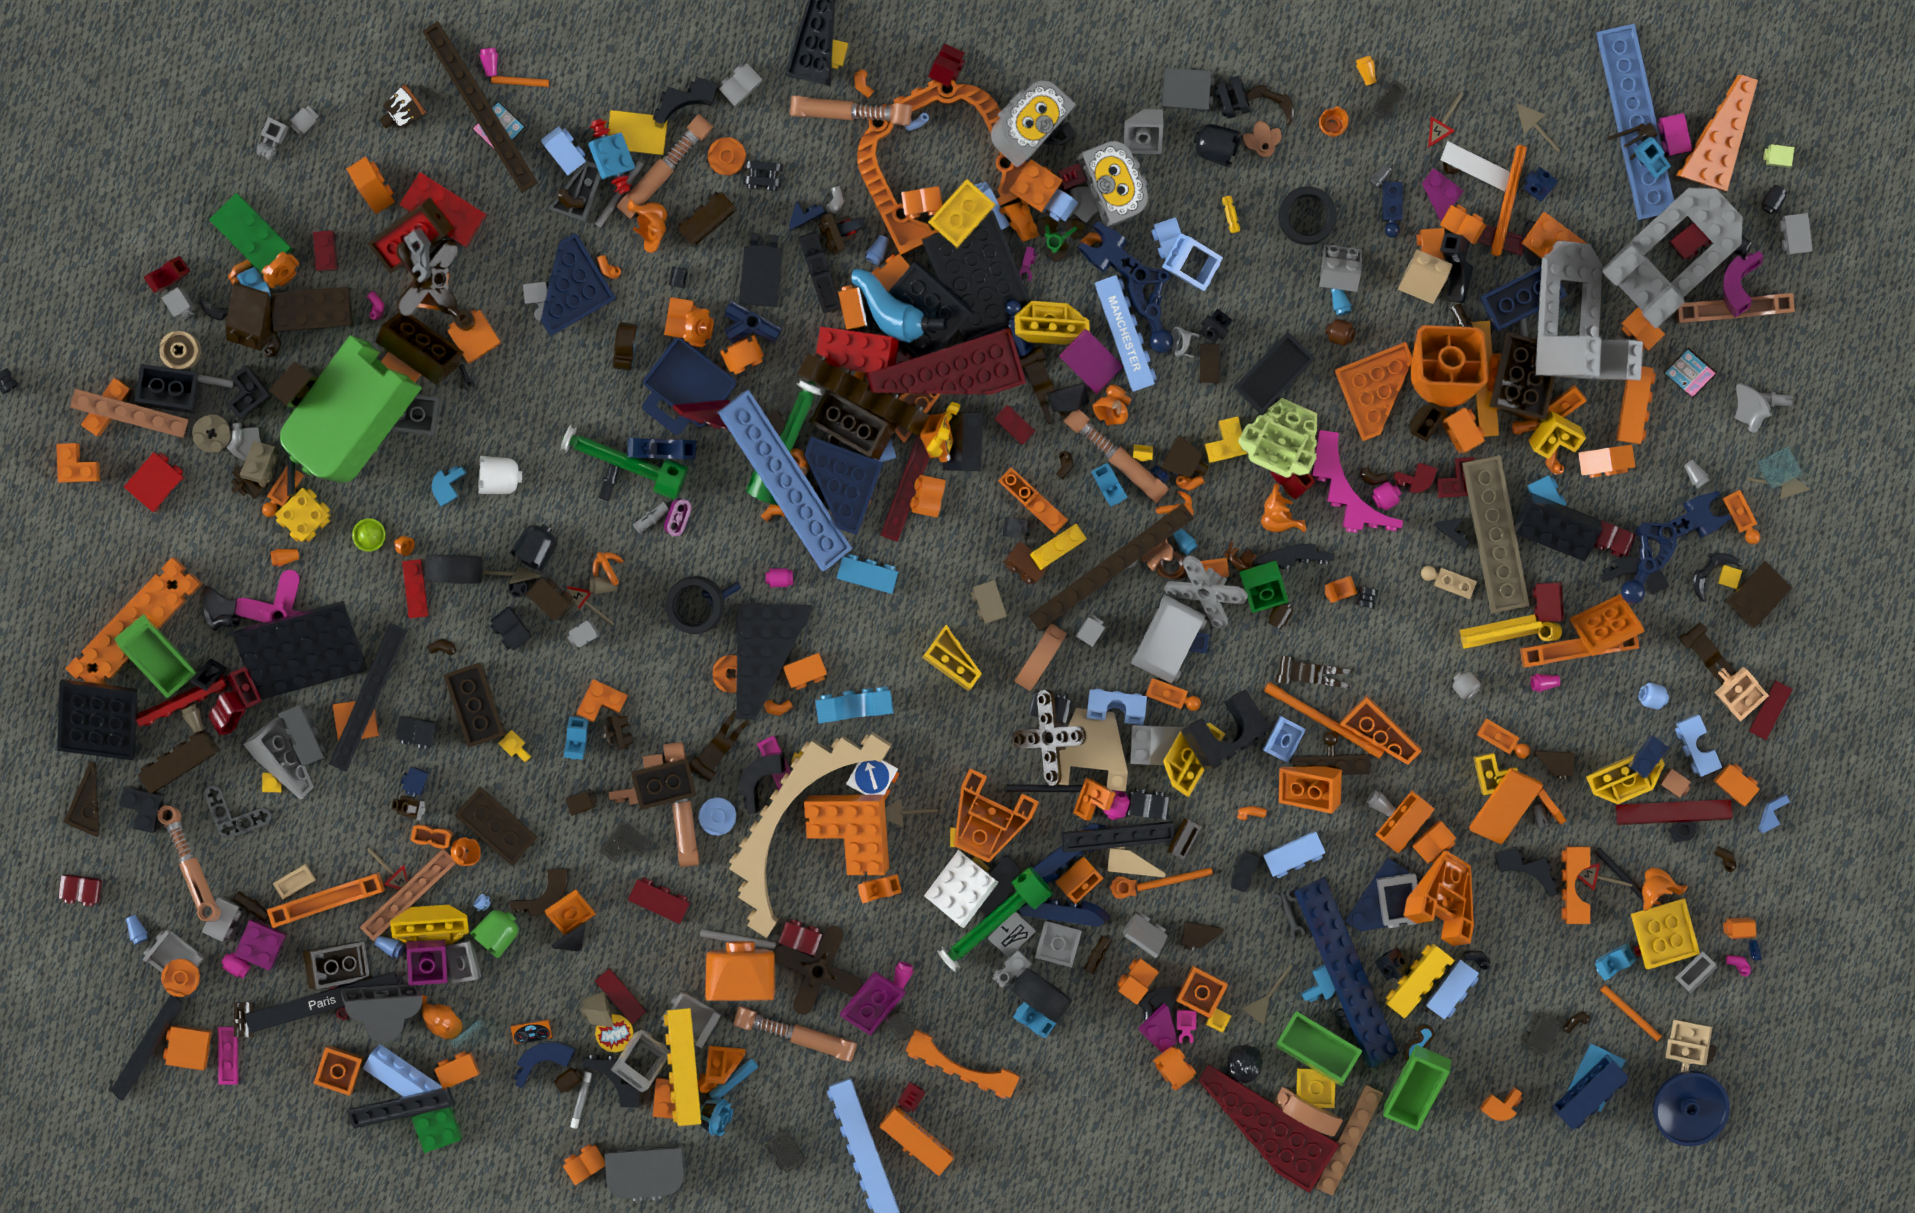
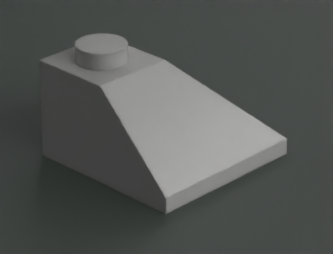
(1144, 132)

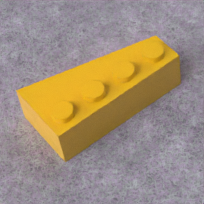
(1418, 980)

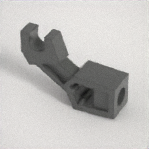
(423, 262)

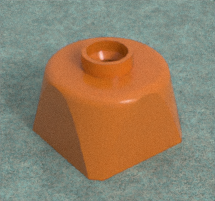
(1448, 364)
(740, 972)

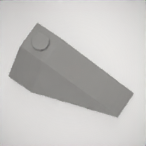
(276, 753)

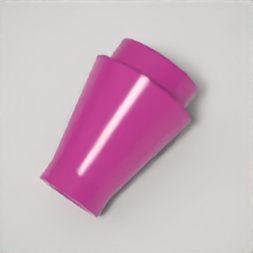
(489, 61)
(1543, 682)
(902, 973)

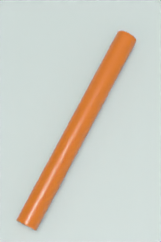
(1174, 879)
(1631, 1013)

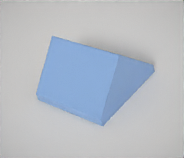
(1283, 739)

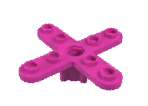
(283, 600)

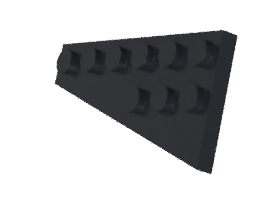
(813, 44)

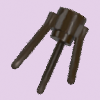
(1644, 132)

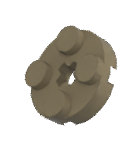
(221, 428)

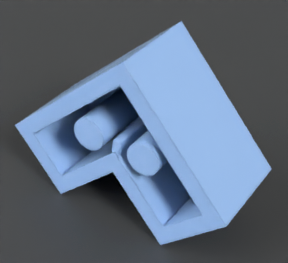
(563, 151)

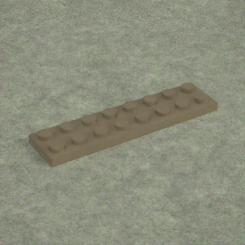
(1495, 534)

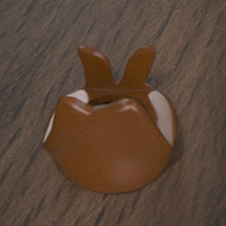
(1244, 562)
(1178, 575)

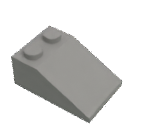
(1151, 743)
(1145, 934)

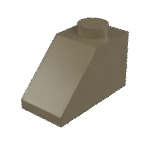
(597, 1010)

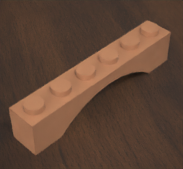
(1717, 309)

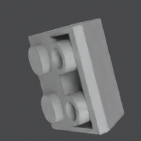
(1340, 268)

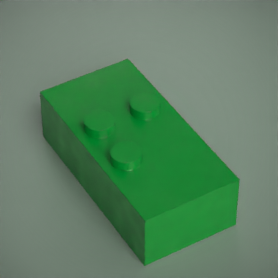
(249, 232)

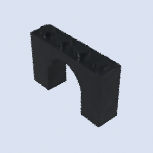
(1249, 726)

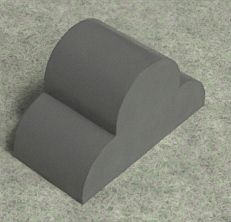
(382, 1008)

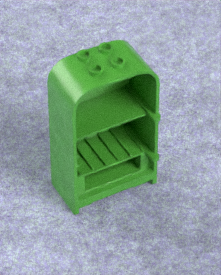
(347, 413)

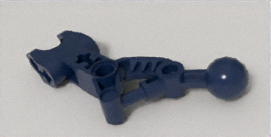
(1111, 254)
(1697, 517)

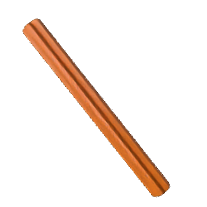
(1508, 201)

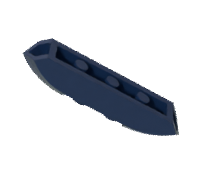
(1059, 859)
(1088, 914)

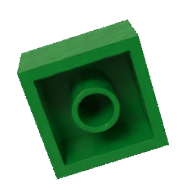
(1264, 586)
(436, 1129)

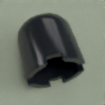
(1217, 144)
(535, 546)

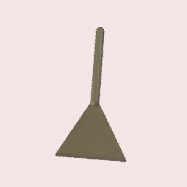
(1259, 1008)

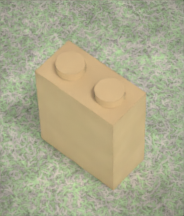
(1425, 276)

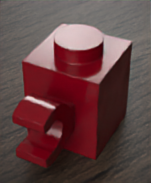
(1071, 176)
(911, 1097)

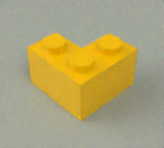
(1556, 432)
(1229, 446)
(1488, 772)

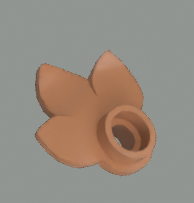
(1262, 136)
(1154, 556)

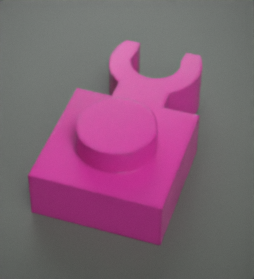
(1186, 1021)

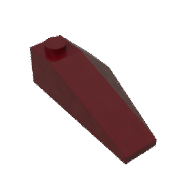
(703, 412)

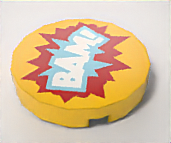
(615, 1037)

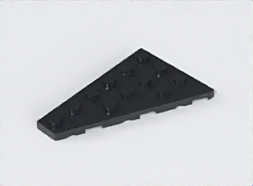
(763, 644)

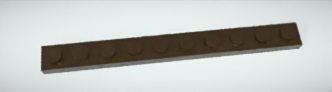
(480, 107)
(1111, 566)

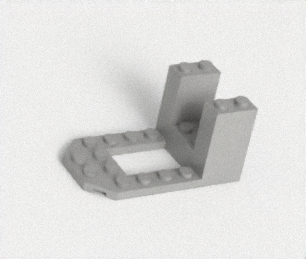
(1642, 279)
(1586, 354)

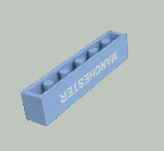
(1124, 333)

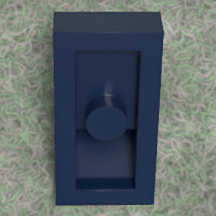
(799, 218)

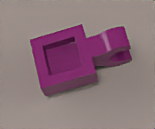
(1029, 258)

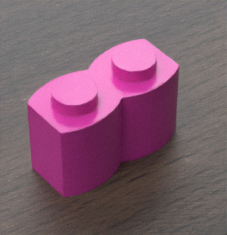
(1675, 134)

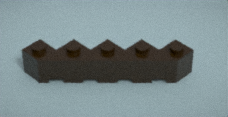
(860, 392)

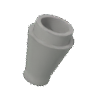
(1696, 474)
(1380, 803)

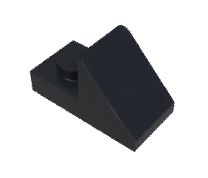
(1448, 527)

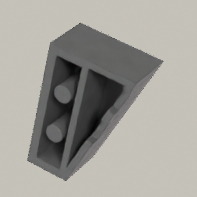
(582, 185)
(303, 734)

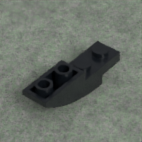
(1287, 556)

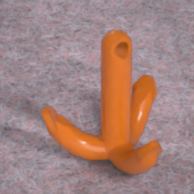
(1166, 509)
(602, 558)

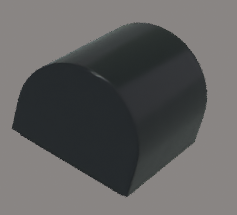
(678, 277)

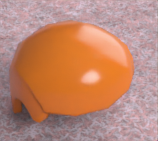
(1330, 128)
(459, 853)

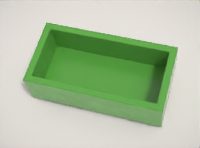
(155, 655)
(1318, 1048)
(1417, 1087)

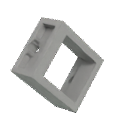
(1390, 881)
(630, 1075)

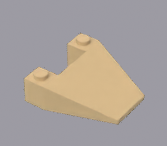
(1100, 750)

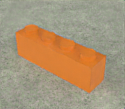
(1634, 408)

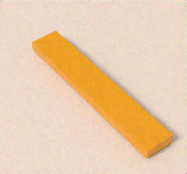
(1486, 415)

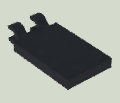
(760, 273)

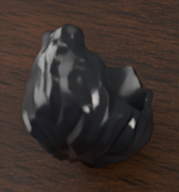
(1244, 1063)

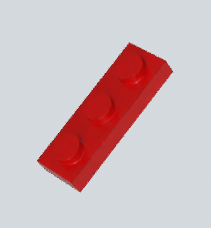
(415, 588)

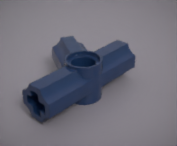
(741, 327)

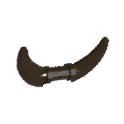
(1284, 100)

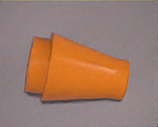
(283, 556)

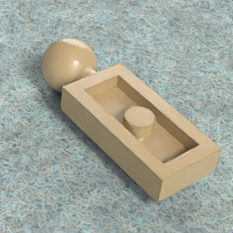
(1449, 581)

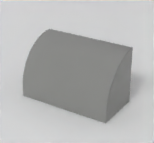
(1696, 972)

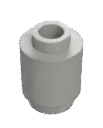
(304, 120)

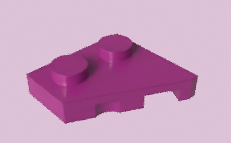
(1441, 192)
(1160, 1029)

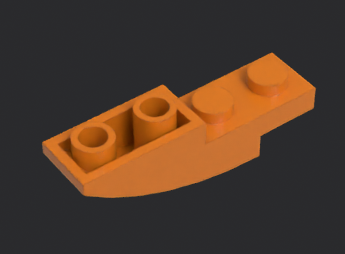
(1032, 500)

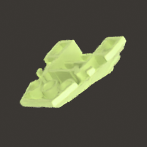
(1282, 439)

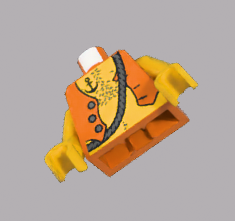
(937, 433)

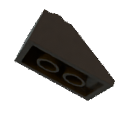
(249, 317)
(1758, 595)
(336, 965)

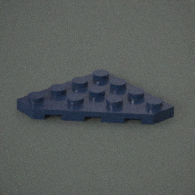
(573, 288)
(844, 481)
(1367, 911)

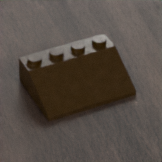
(1516, 385)

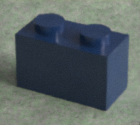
(1648, 756)

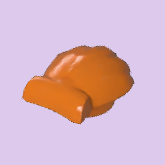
(1123, 887)

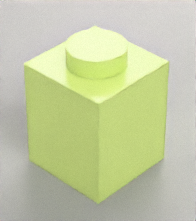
(1779, 155)

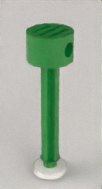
(797, 416)
(668, 478)
(1030, 890)

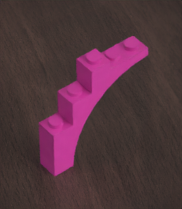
(1340, 492)

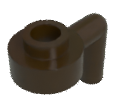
(458, 315)

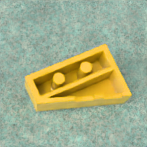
(952, 660)

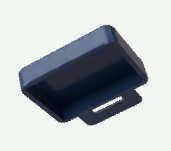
(681, 378)

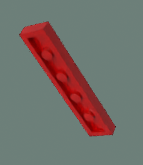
(180, 701)

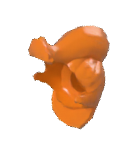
(651, 223)
(1277, 515)
(1657, 884)
(441, 1019)

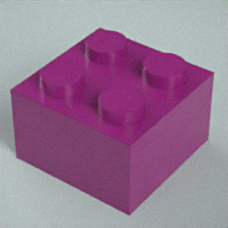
(260, 944)
(426, 962)

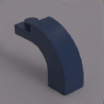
(661, 448)
(549, 1050)

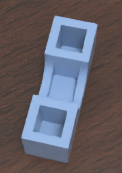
(1130, 704)
(1689, 731)

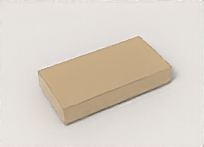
(294, 881)

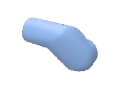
(918, 122)

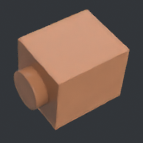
(1675, 783)

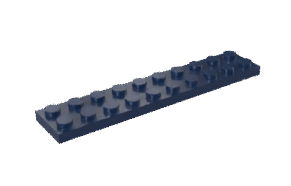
(1346, 972)

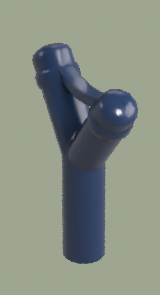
(728, 591)

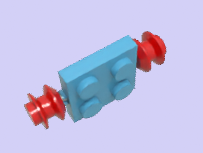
(611, 155)

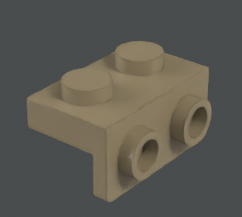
(260, 463)

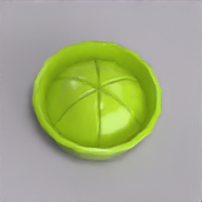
(368, 535)

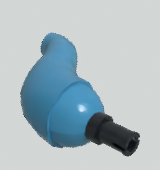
(890, 314)

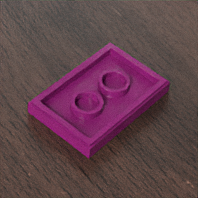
(1091, 361)
(872, 1003)

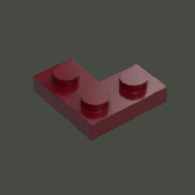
(1454, 486)

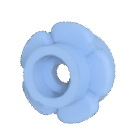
(482, 902)

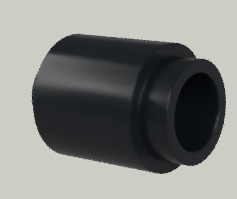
(1774, 199)

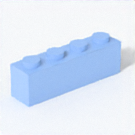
(397, 1073)

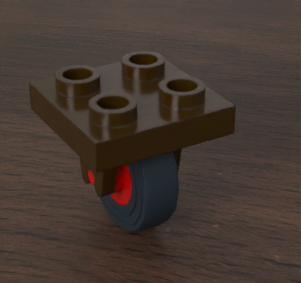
(834, 233)

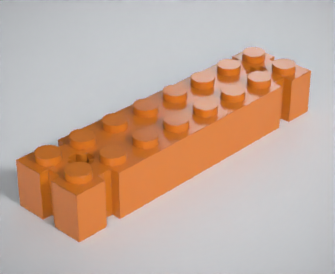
(154, 600)

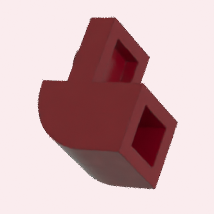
(167, 275)
(1421, 480)

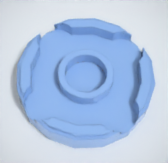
(713, 812)

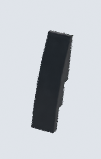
(819, 271)

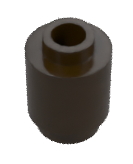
(1280, 615)
(568, 1080)

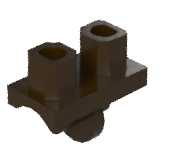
(252, 488)
(615, 724)
(409, 807)
(240, 1024)

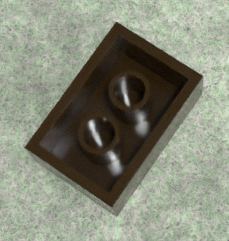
(663, 783)

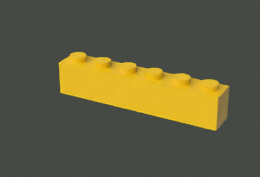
(683, 1067)

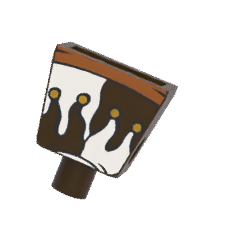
(402, 108)

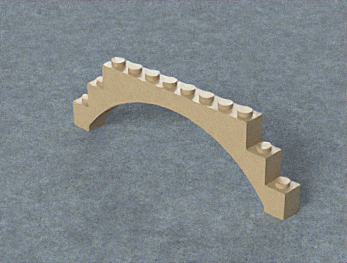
(813, 764)

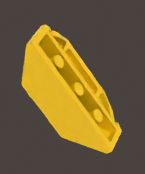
(1049, 323)
(1183, 764)
(1621, 783)
(430, 924)

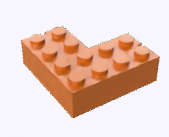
(858, 821)

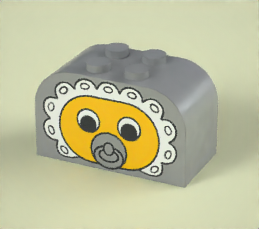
(1029, 120)
(1114, 182)

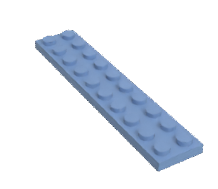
(1631, 108)
(785, 480)

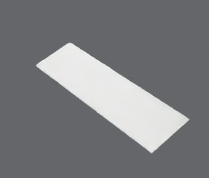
(1475, 166)

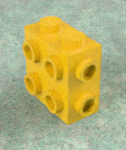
(303, 515)

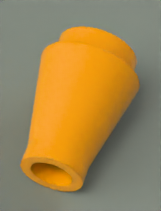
(1367, 70)

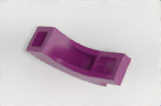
(1733, 294)

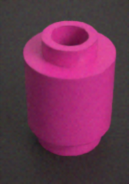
(779, 577)
(235, 965)

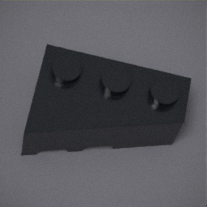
(1004, 873)

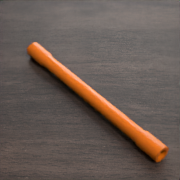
(1280, 694)

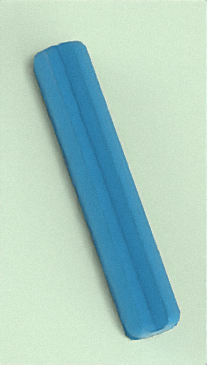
(734, 1079)

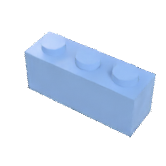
(1294, 854)
(1452, 989)

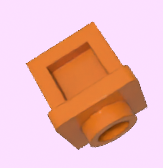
(1340, 589)

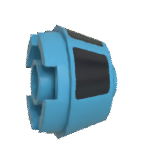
(715, 1115)

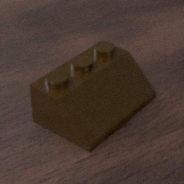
(707, 218)

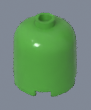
(496, 932)

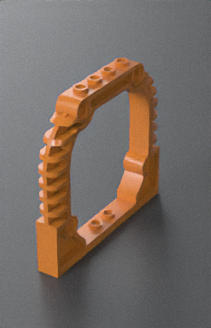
(909, 232)

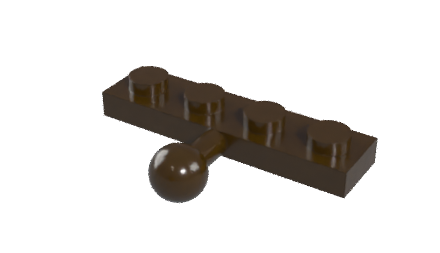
(1349, 764)

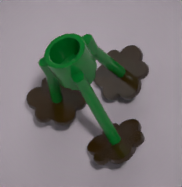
(1055, 240)

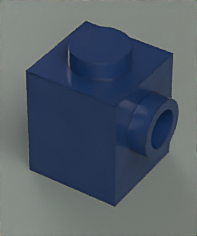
(414, 781)

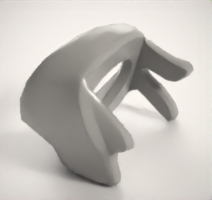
(1177, 333)

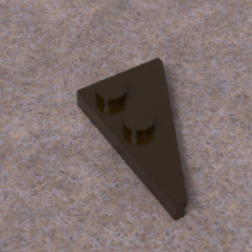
(84, 808)

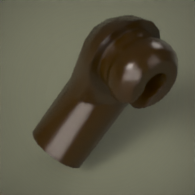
(564, 197)
(1066, 463)
(1371, 478)
(444, 645)

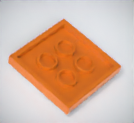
(1606, 625)

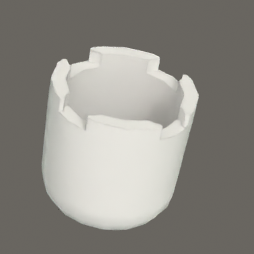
(498, 475)

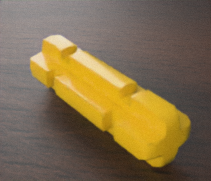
(1231, 214)

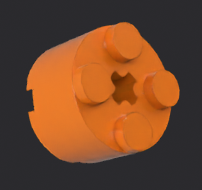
(742, 354)
(1173, 1068)

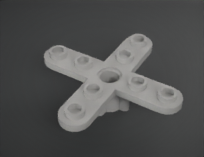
(1207, 588)

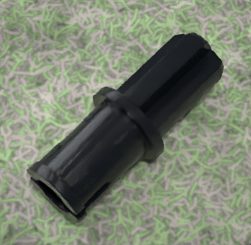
(609, 482)

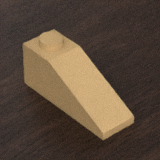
(1126, 861)

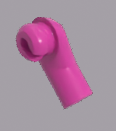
(377, 307)
(1741, 964)

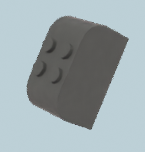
(645, 1171)

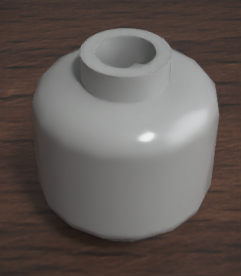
(1466, 685)

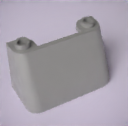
(1168, 639)

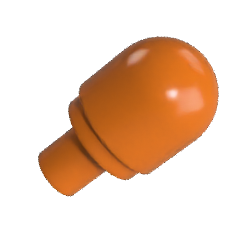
(1119, 393)

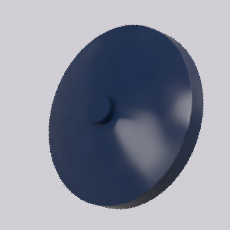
(1691, 1108)

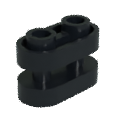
(1223, 91)
(753, 181)

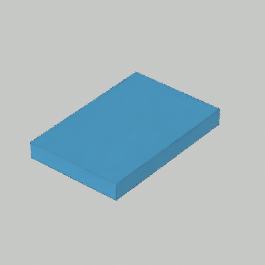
(1590, 1059)

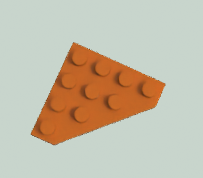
(1373, 386)

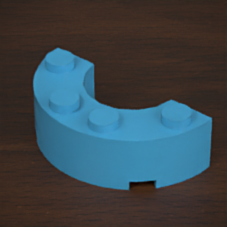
(854, 705)

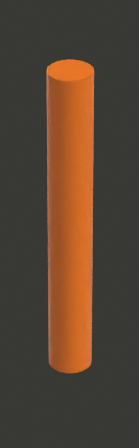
(520, 81)

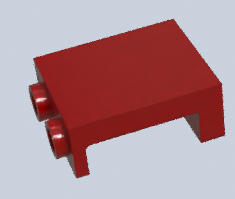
(154, 481)

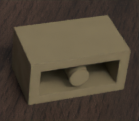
(989, 602)

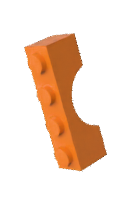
(1576, 860)

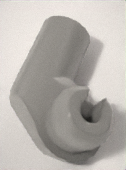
(836, 202)

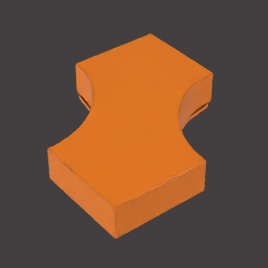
(1552, 808)

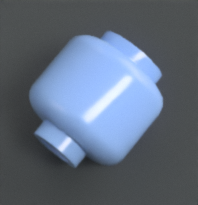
(1653, 696)

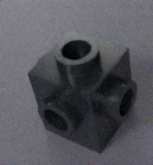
(1213, 329)
(1392, 964)

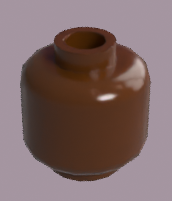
(1340, 332)

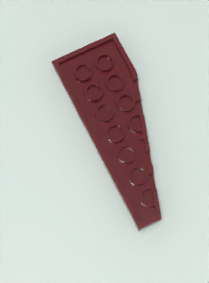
(972, 367)
(1286, 1144)

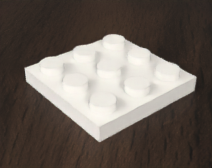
(961, 889)

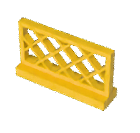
(1499, 631)

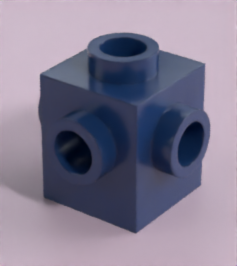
(1539, 183)

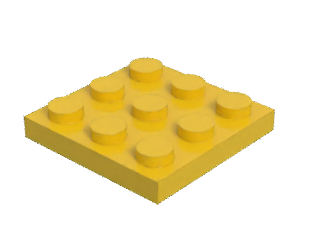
(1665, 934)

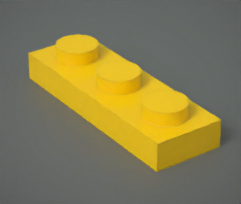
(1058, 546)

